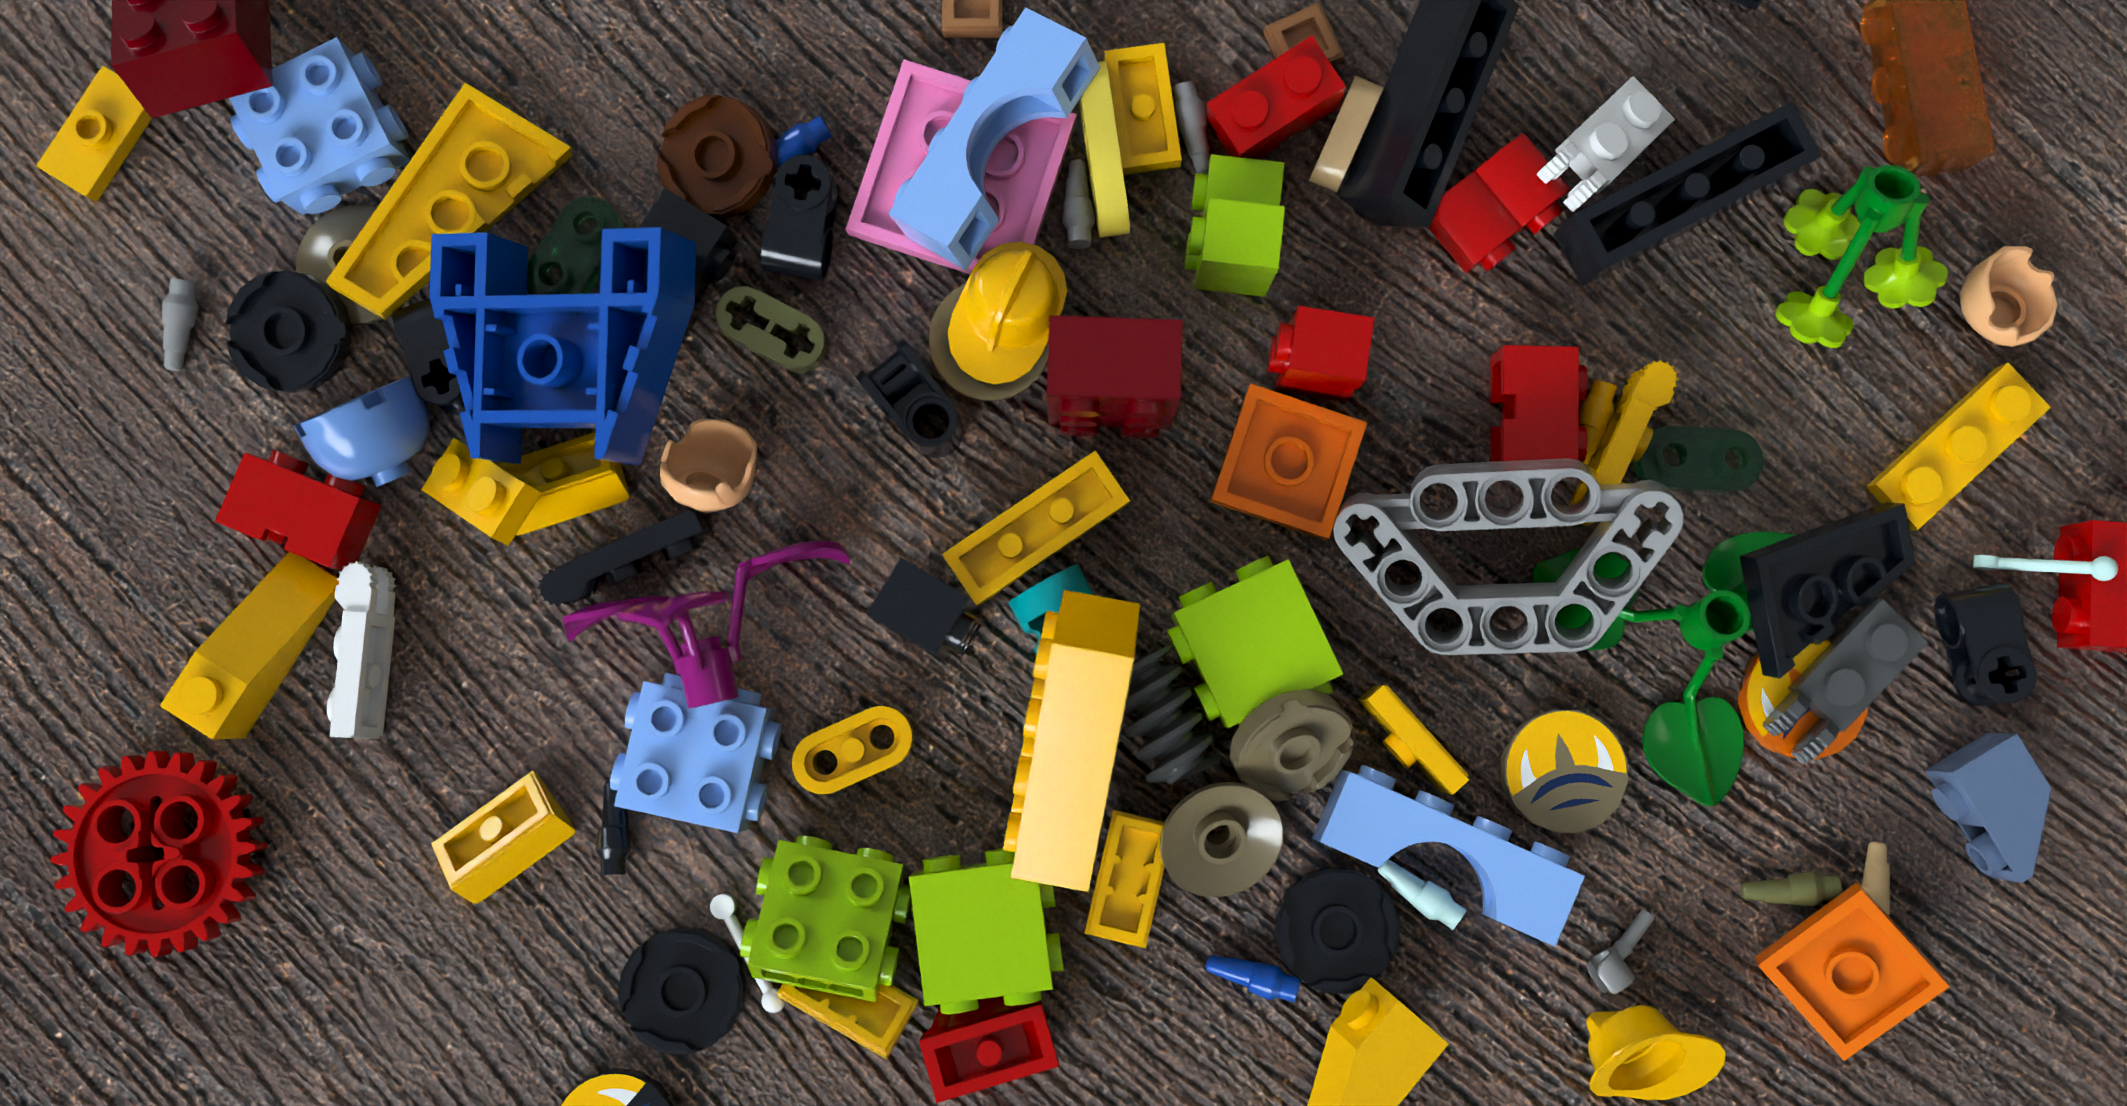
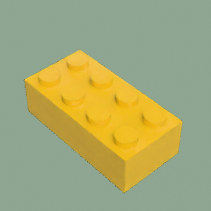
(1071, 739)

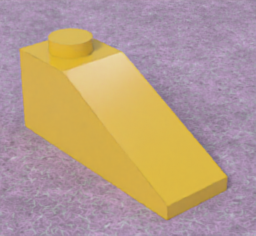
(252, 650)
(1374, 1052)

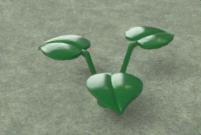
(1689, 742)

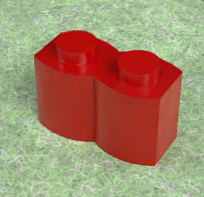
(1495, 205)

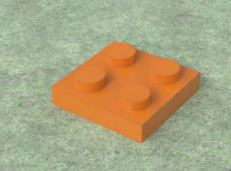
(1288, 462)
(1851, 971)

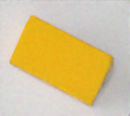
(569, 482)
(502, 839)

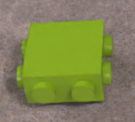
(1252, 641)
(827, 918)
(982, 933)

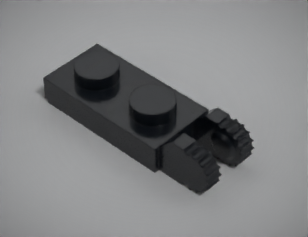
(623, 557)

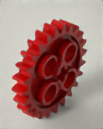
(103, 853)

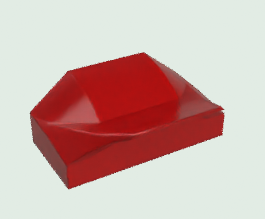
(986, 1047)

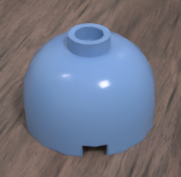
(369, 434)

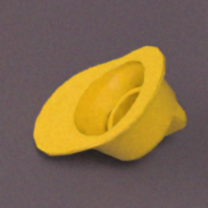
(1005, 312)
(1646, 1057)

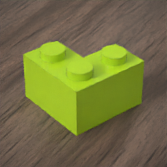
(1240, 227)

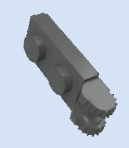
(1847, 677)

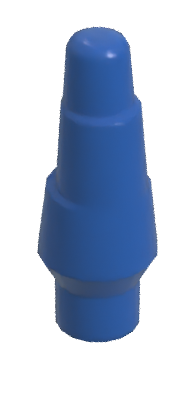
(802, 139)
(1260, 978)

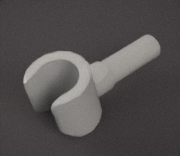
(1608, 966)

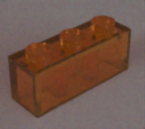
(1927, 84)

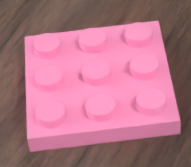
(1016, 177)

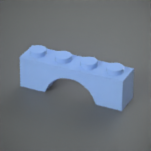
(1032, 75)
(1517, 885)

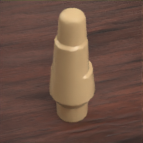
(1877, 875)

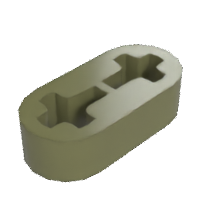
(778, 317)

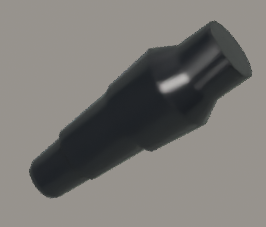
(613, 837)

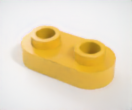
(854, 749)

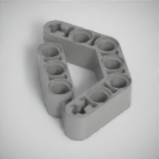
(1540, 633)

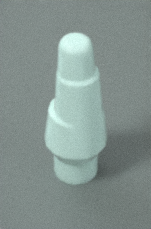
(1426, 896)

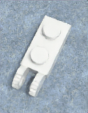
(1608, 141)
(362, 651)

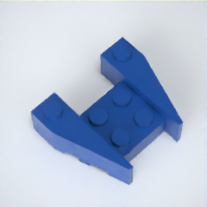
(562, 355)

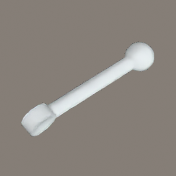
(724, 907)

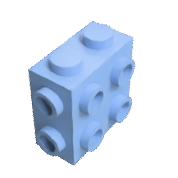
(320, 129)
(697, 760)

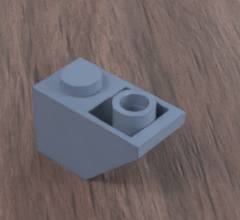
(1996, 801)

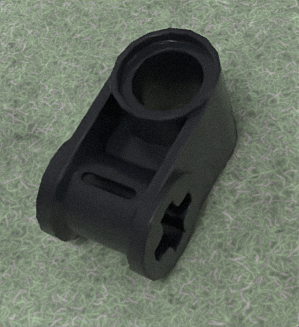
(798, 230)
(423, 344)
(909, 392)
(1982, 635)

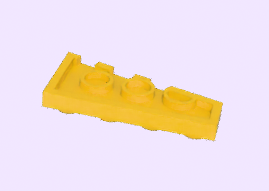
(458, 181)

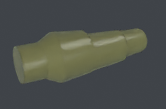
(1796, 889)

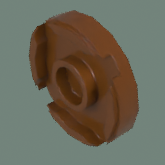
(718, 155)

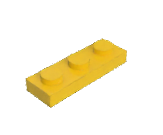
(1960, 445)
(1036, 528)

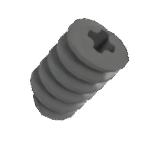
(1165, 722)

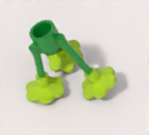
(1827, 227)

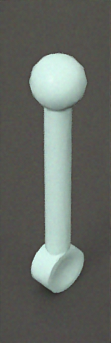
(2101, 568)

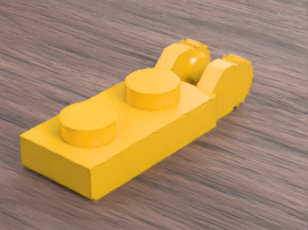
(1628, 430)

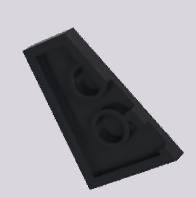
(1818, 576)

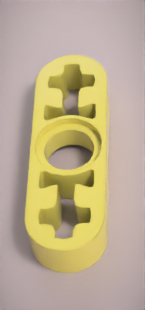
(1104, 156)

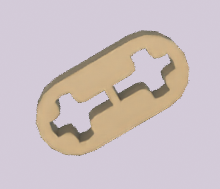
(1346, 134)

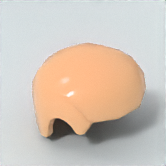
(2009, 298)
(710, 465)

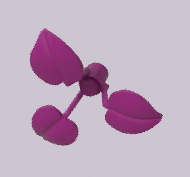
(702, 663)

